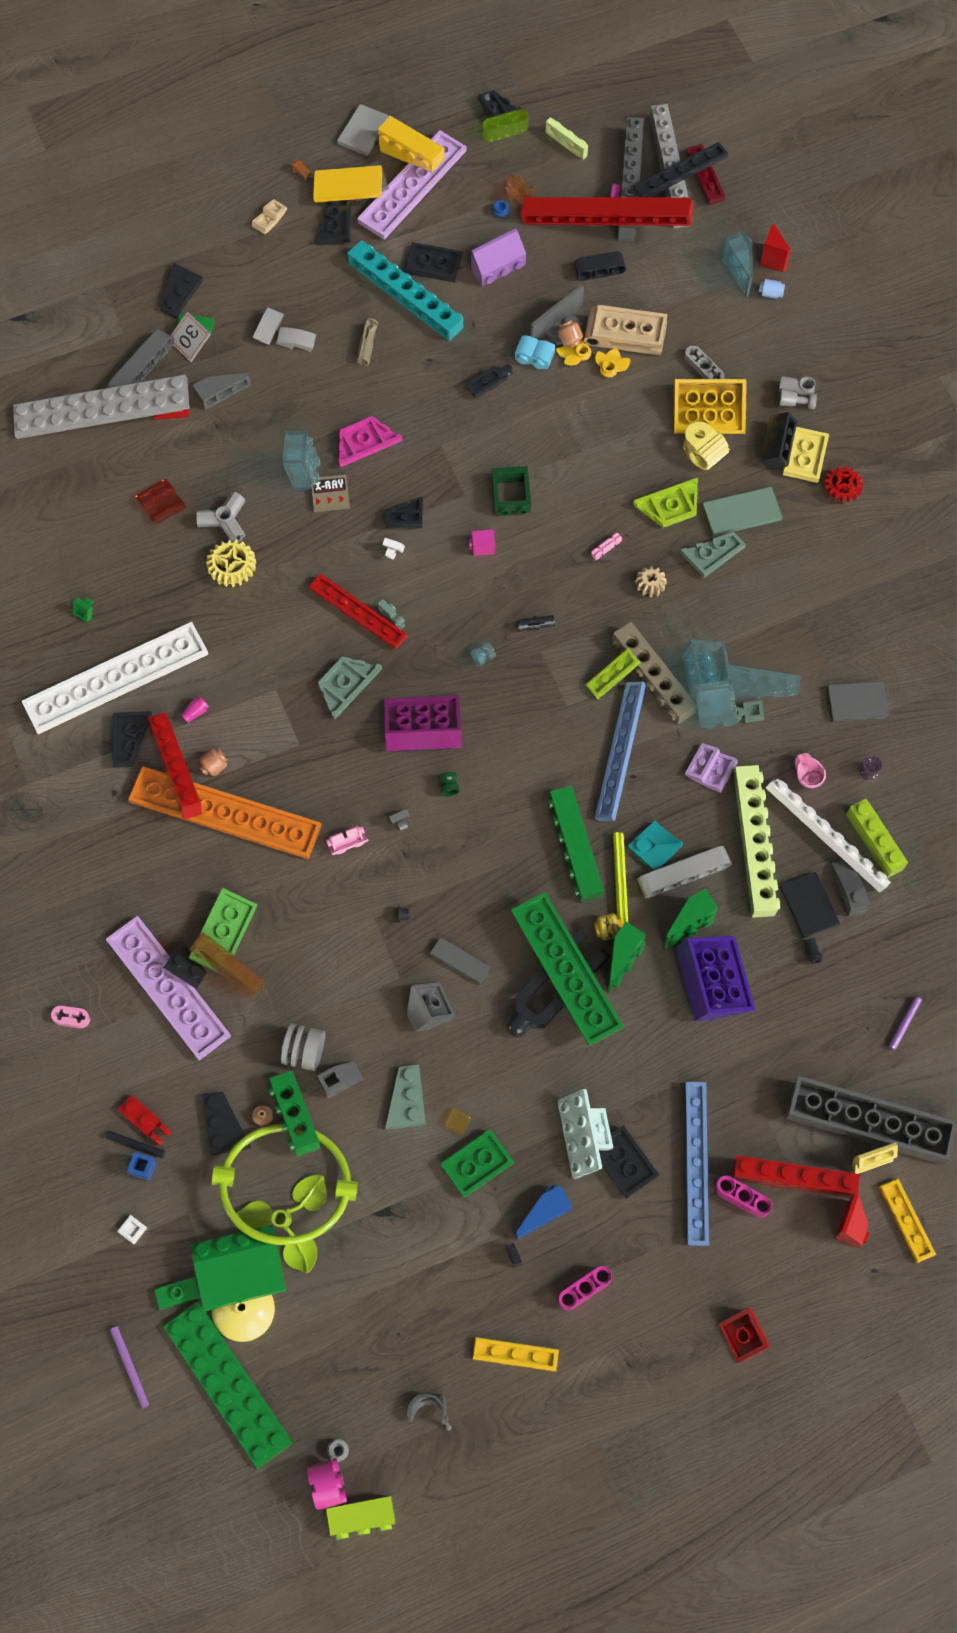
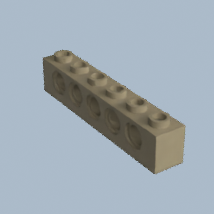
(678, 712)

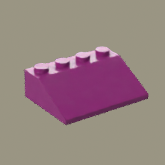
(422, 723)

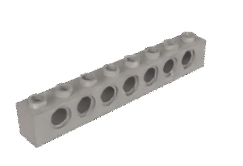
(666, 147)

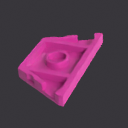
(364, 439)

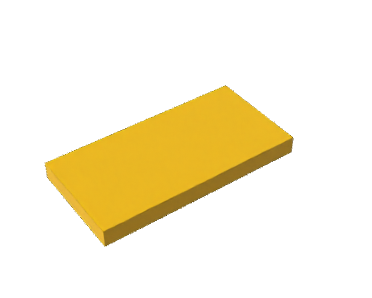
(348, 183)

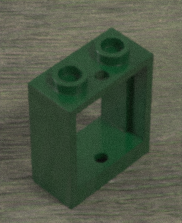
(511, 475)

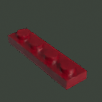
(707, 179)

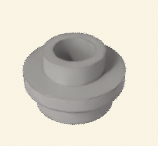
(345, 1450)

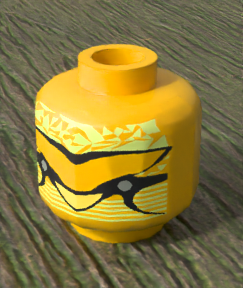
(607, 926)

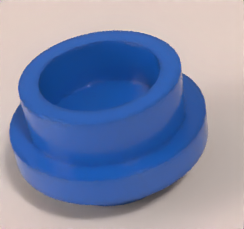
(500, 208)

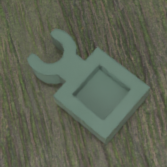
(388, 611)
(751, 712)

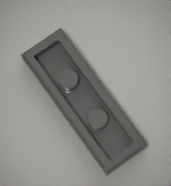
(460, 960)

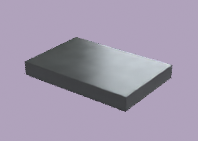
(858, 701)

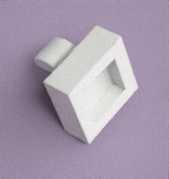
(393, 547)

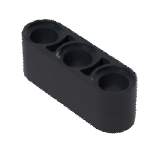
(600, 266)

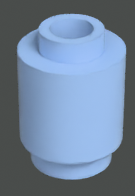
(772, 288)

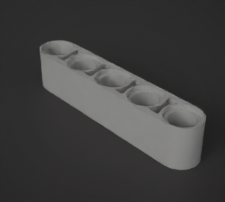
(684, 871)

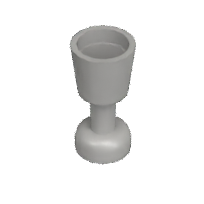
(790, 398)

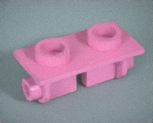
(355, 837)

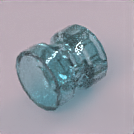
(483, 653)

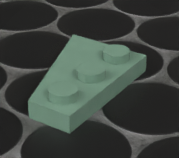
(712, 554)

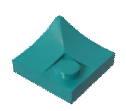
(655, 846)

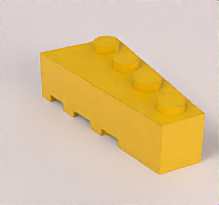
(409, 145)

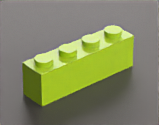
(876, 838)

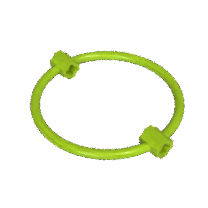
(224, 1178)

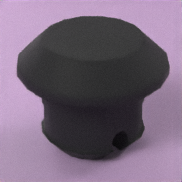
(402, 914)

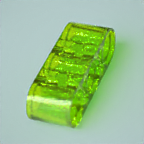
(505, 125)

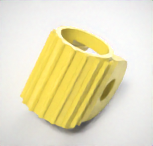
(704, 449)

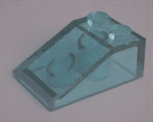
(739, 260)
(716, 704)

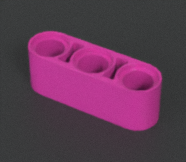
(753, 1196)
(592, 1281)

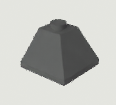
(428, 1006)

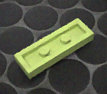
(566, 138)

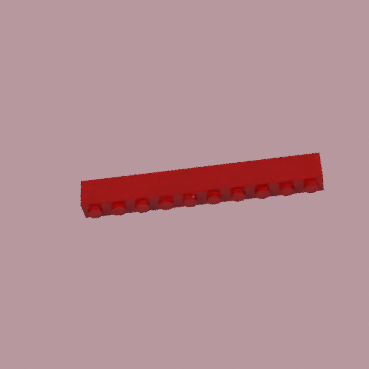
(607, 211)

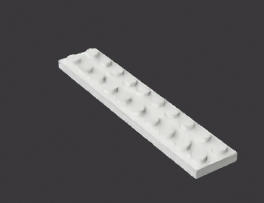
(114, 677)

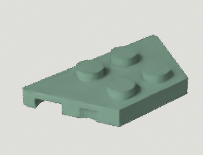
(345, 683)

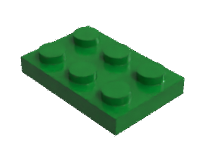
(477, 1163)

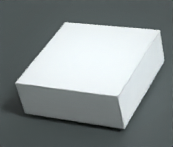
(132, 1229)

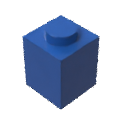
(142, 1166)

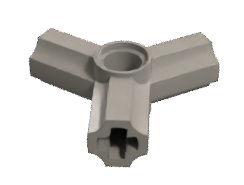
(230, 509)

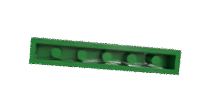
(576, 844)

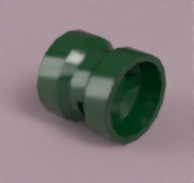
(449, 785)

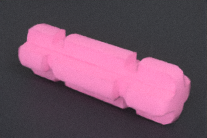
(606, 545)

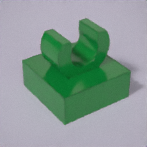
(83, 609)

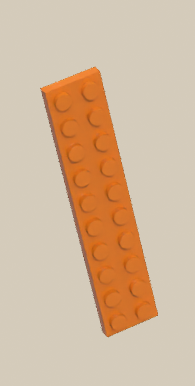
(231, 815)

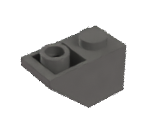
(339, 1078)

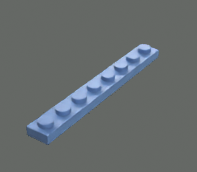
(620, 751)
(696, 1164)

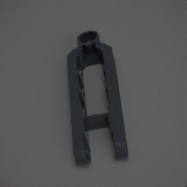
(524, 1017)

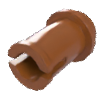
(297, 166)

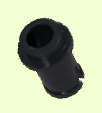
(813, 952)

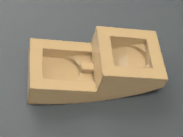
(271, 215)

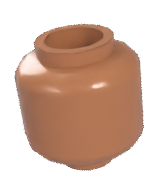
(570, 334)
(213, 762)

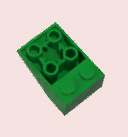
(697, 913)
(627, 944)

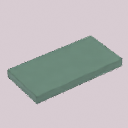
(742, 511)

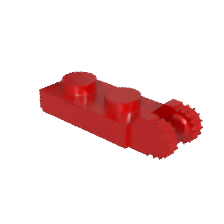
(143, 1118)

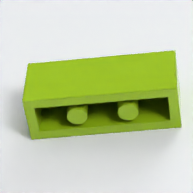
(361, 1517)

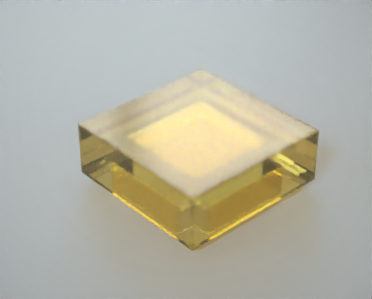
(457, 1121)

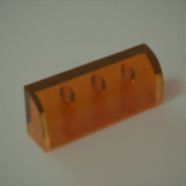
(227, 964)

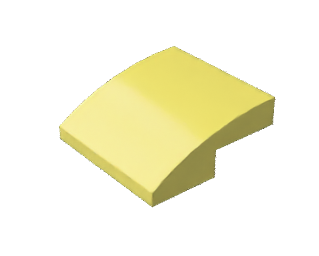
(874, 1158)

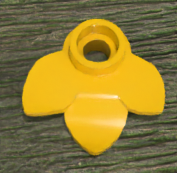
(574, 355)
(612, 361)

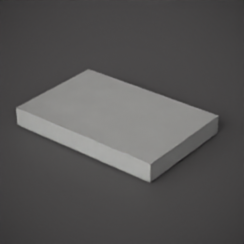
(362, 130)

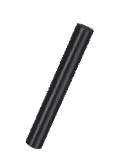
(135, 1144)

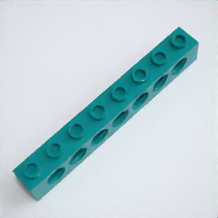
(415, 298)

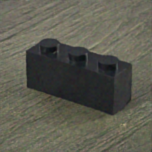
(779, 440)

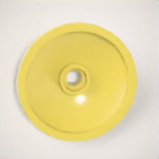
(245, 1324)

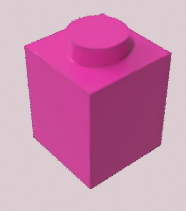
(482, 542)

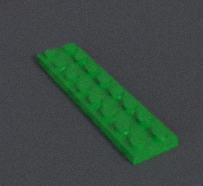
(567, 969)
(228, 1385)

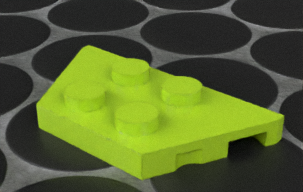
(670, 504)

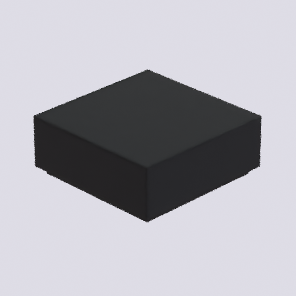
(514, 1255)

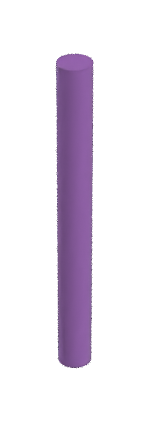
(129, 1367)

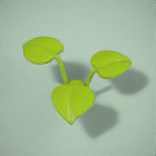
(308, 1192)

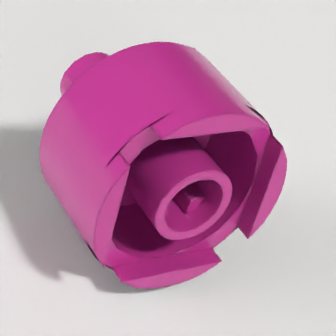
(326, 1484)

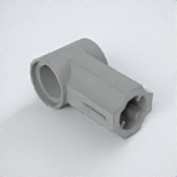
(798, 385)

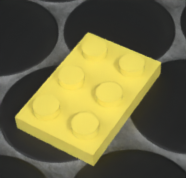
(807, 455)

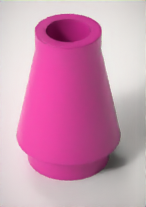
(195, 709)

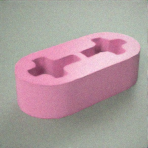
(70, 1021)

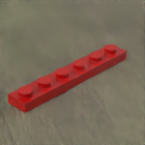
(358, 611)

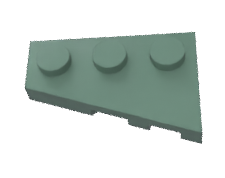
(407, 1100)

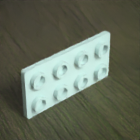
(585, 1133)

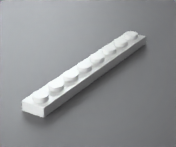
(828, 835)

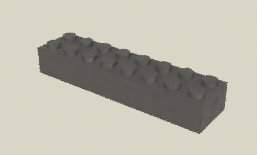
(871, 1120)

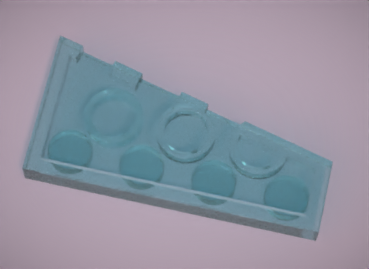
(761, 683)

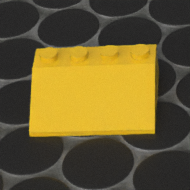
(710, 401)

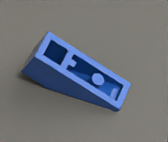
(548, 1208)

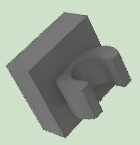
(399, 819)

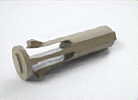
(366, 341)

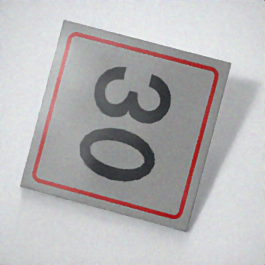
(190, 336)

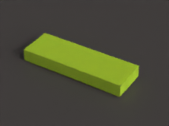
(613, 673)

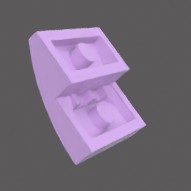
(711, 767)

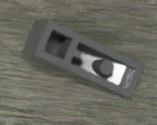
(218, 388)
(850, 888)

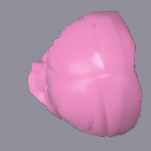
(809, 771)

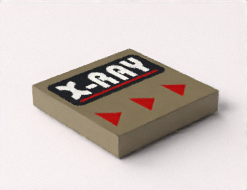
(331, 493)

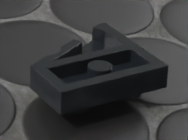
(496, 104)
(405, 515)
(184, 968)

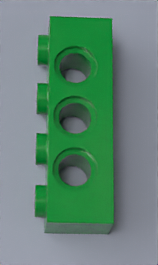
(308, 1140)

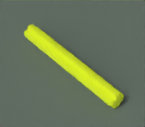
(620, 876)

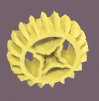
(235, 572)

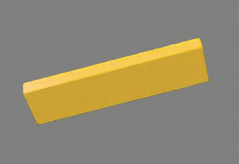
(907, 1221)
(515, 1354)

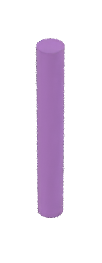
(904, 1023)

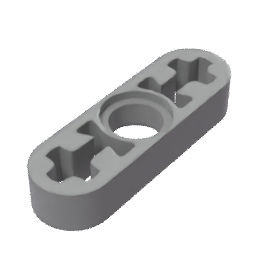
(702, 358)

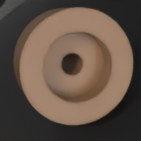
(265, 1119)

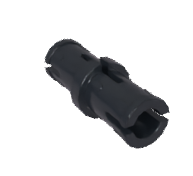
(534, 623)

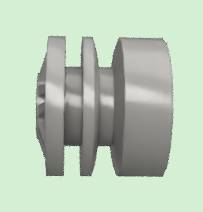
(301, 1046)

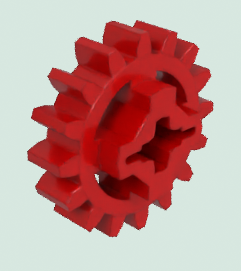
(843, 483)

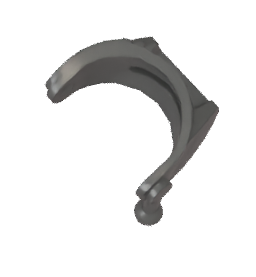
(426, 1399)

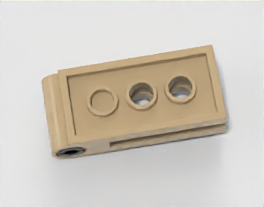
(626, 329)

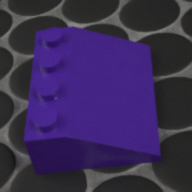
(714, 977)

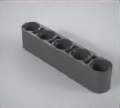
(143, 360)

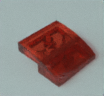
(160, 501)

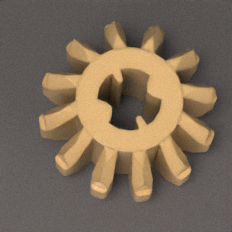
(651, 581)

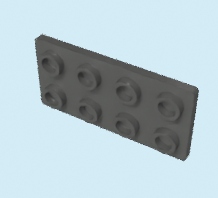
(562, 312)

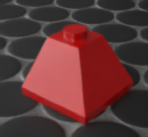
(853, 1223)

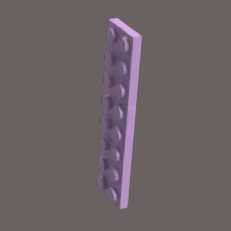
(408, 190)
(172, 996)

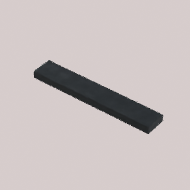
(681, 171)

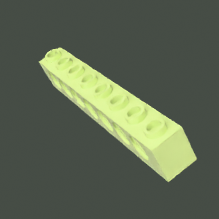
(759, 906)

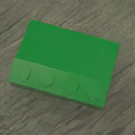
(237, 1269)

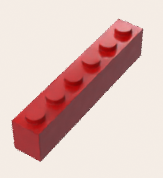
(175, 766)
(795, 1177)

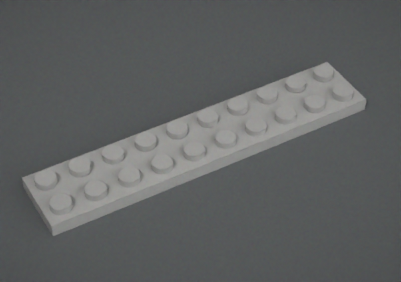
(101, 406)

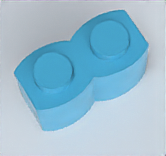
(534, 352)

